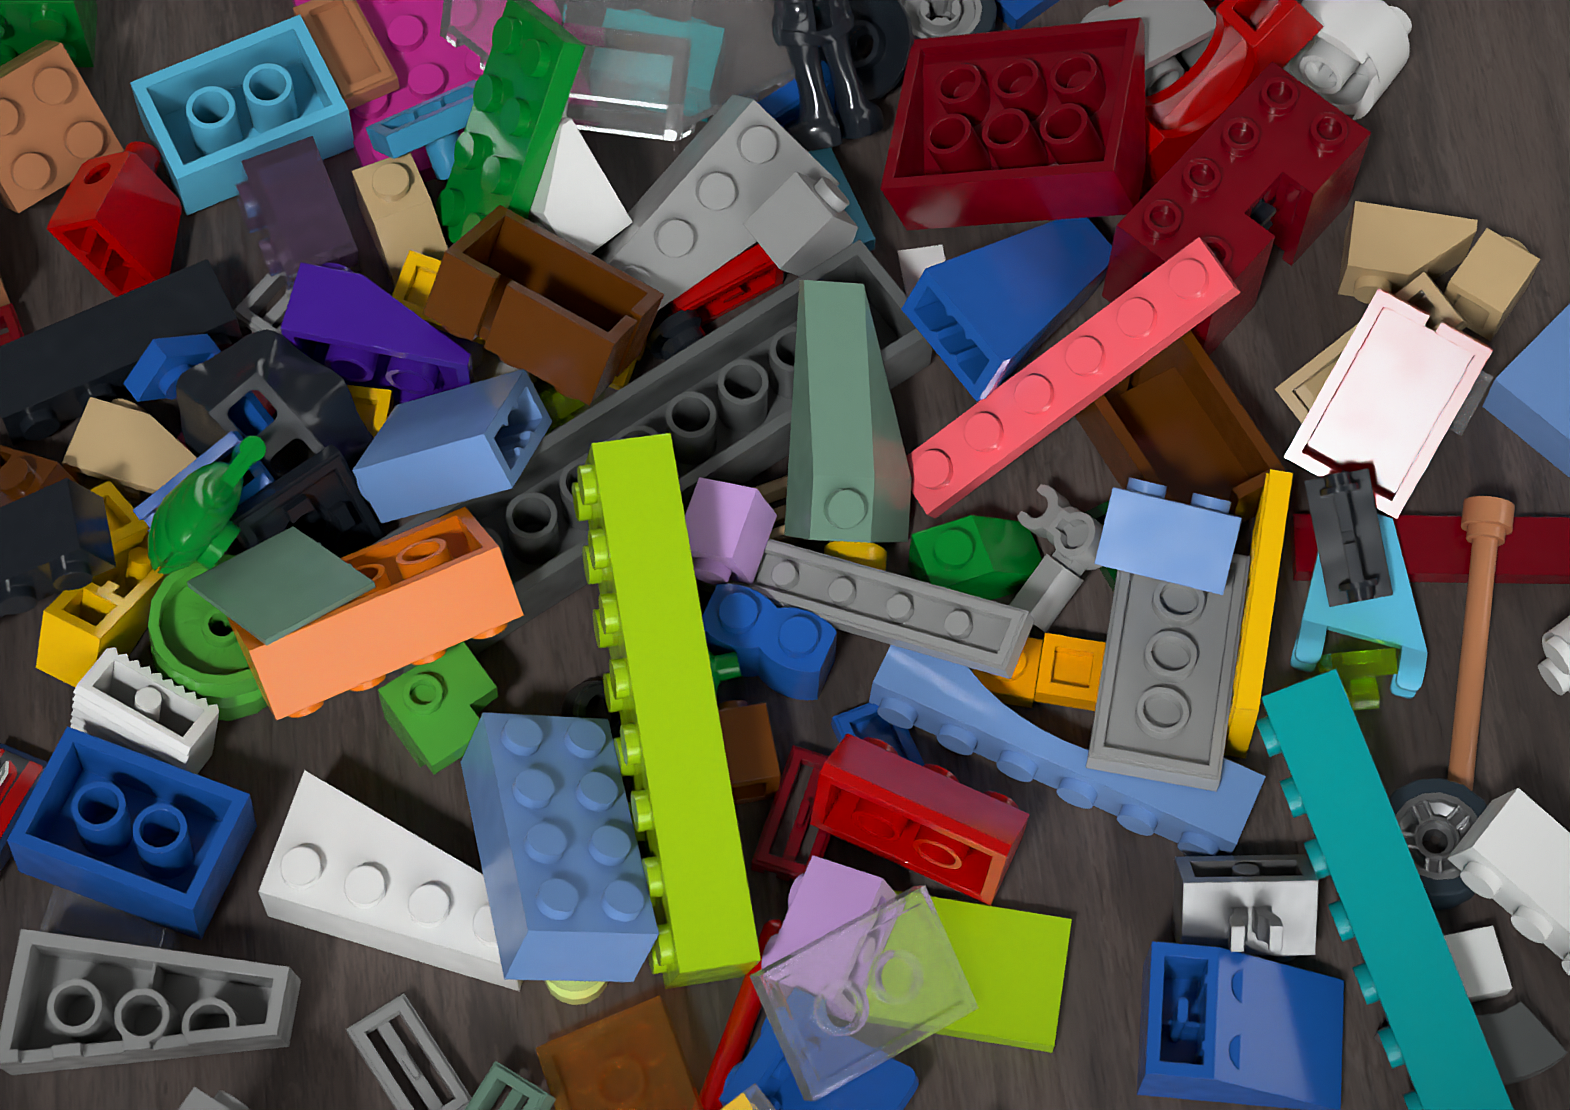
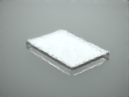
(864, 992)

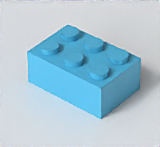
(238, 106)

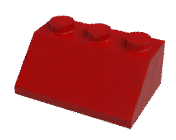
(918, 816)

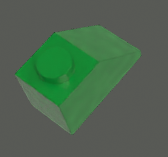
(975, 556)

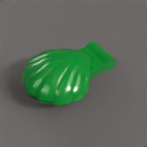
(197, 513)

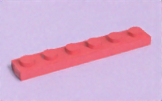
(1069, 377)

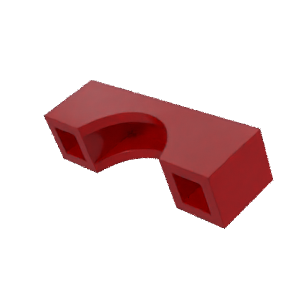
(1242, 46)

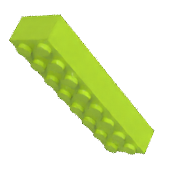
(666, 710)

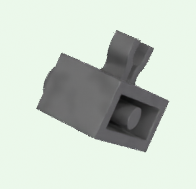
(1247, 904)

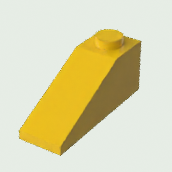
(98, 616)

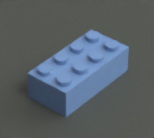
(558, 849)

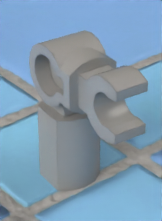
(1058, 576)

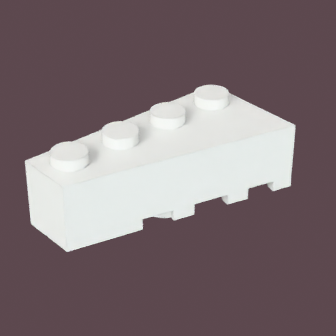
(379, 886)

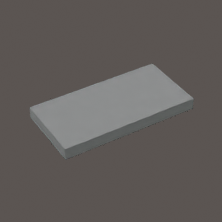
(1168, 679)

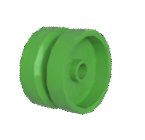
(198, 647)

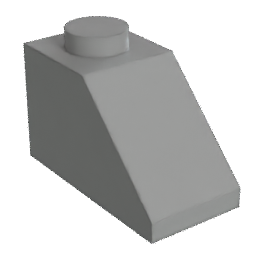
(803, 224)

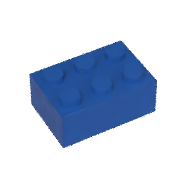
(133, 832)

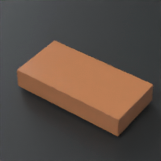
(349, 50)

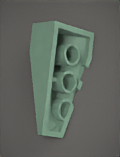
(845, 439)

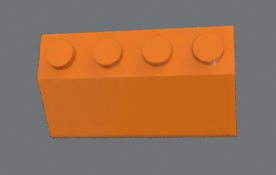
(429, 594)

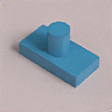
(429, 125)

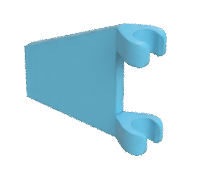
(1381, 620)

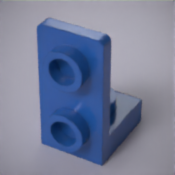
(168, 358)

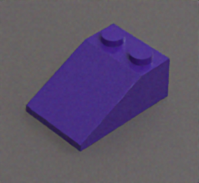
(370, 335)

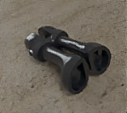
(802, 29)

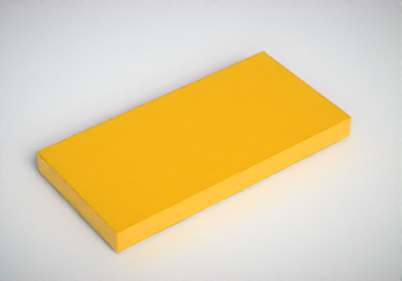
(1257, 611)

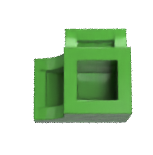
(438, 706)

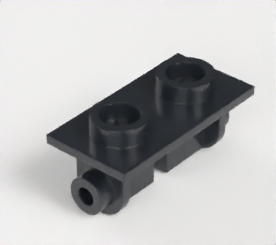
(1348, 537)

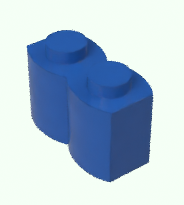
(782, 645)

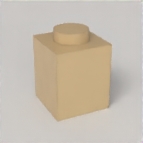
(1491, 282)

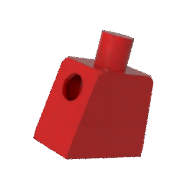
(120, 219)

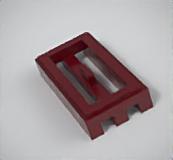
(786, 866)

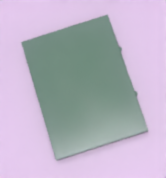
(280, 585)

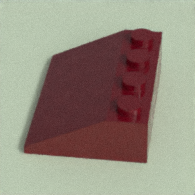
(1020, 126)

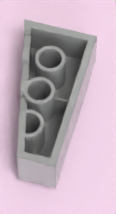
(698, 206)
(127, 1003)

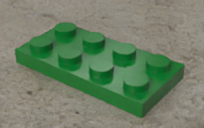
(511, 119)

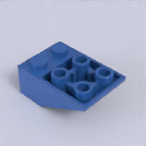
(1238, 1030)

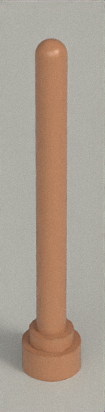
(1486, 523)

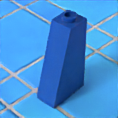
(1006, 298)

